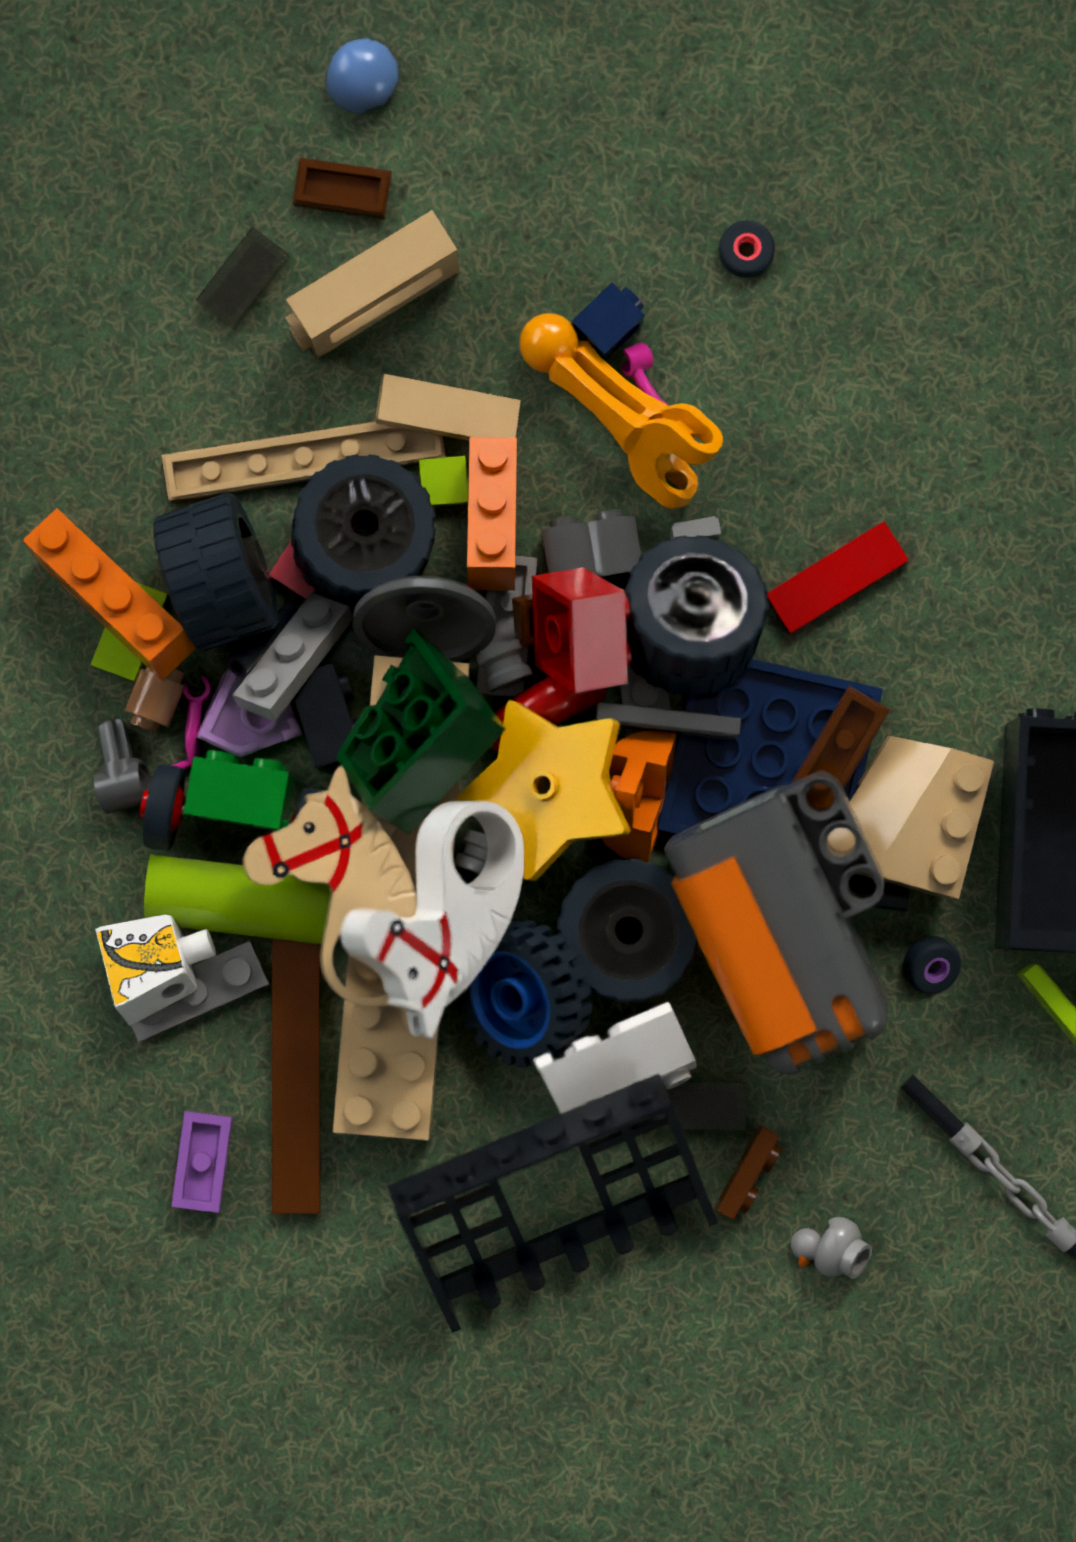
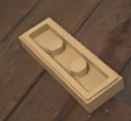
(445, 409)

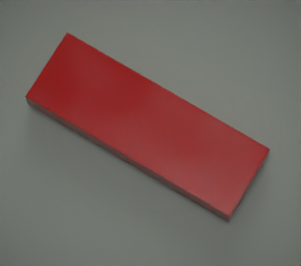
(836, 577)

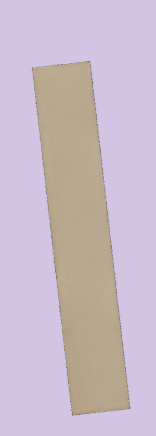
(289, 458)

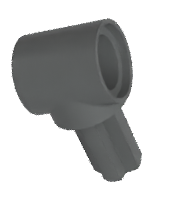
(122, 777)

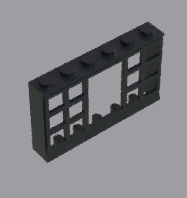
(528, 1148)

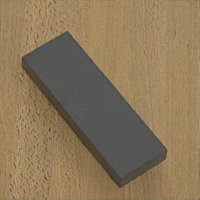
(670, 721)

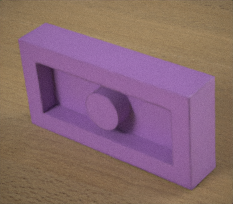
(202, 1161)

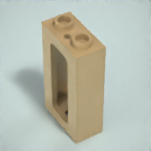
(372, 285)

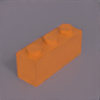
(492, 513)

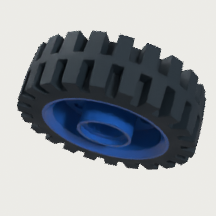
(527, 997)

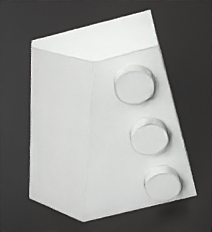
(634, 1052)

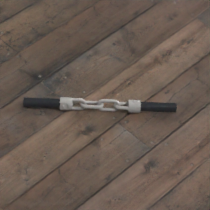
(968, 1141)

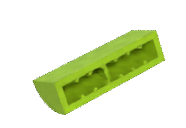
(226, 901)

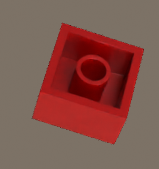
(580, 629)

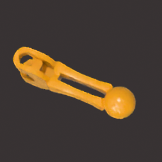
(649, 431)

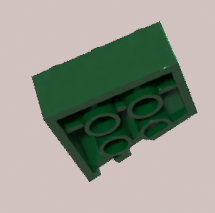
(417, 736)

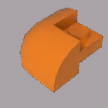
(639, 783)

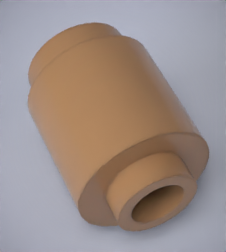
(154, 700)

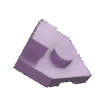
(239, 729)

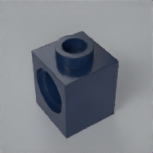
(610, 320)

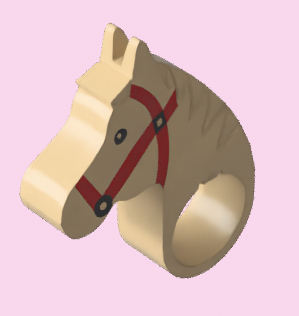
(348, 851)

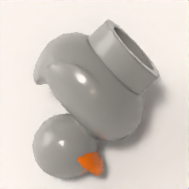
(835, 1252)

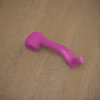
(639, 359)
(193, 721)

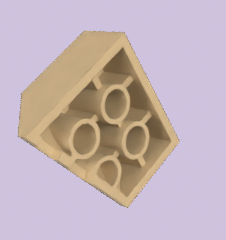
(919, 814)

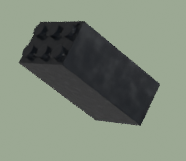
(1038, 835)

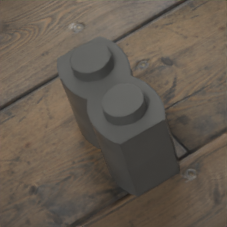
(601, 546)

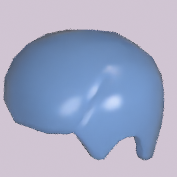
(362, 75)

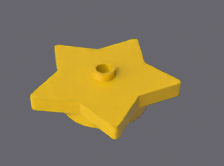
(580, 791)

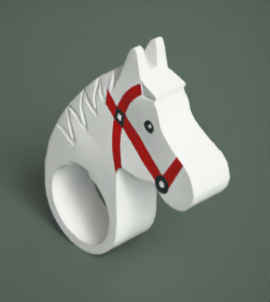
(455, 926)

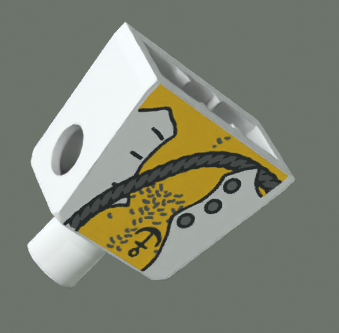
(150, 963)

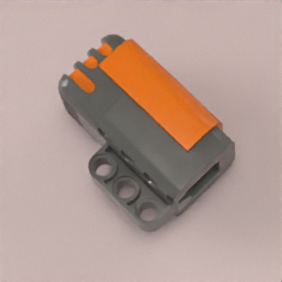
(778, 924)

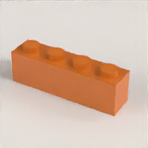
(109, 594)

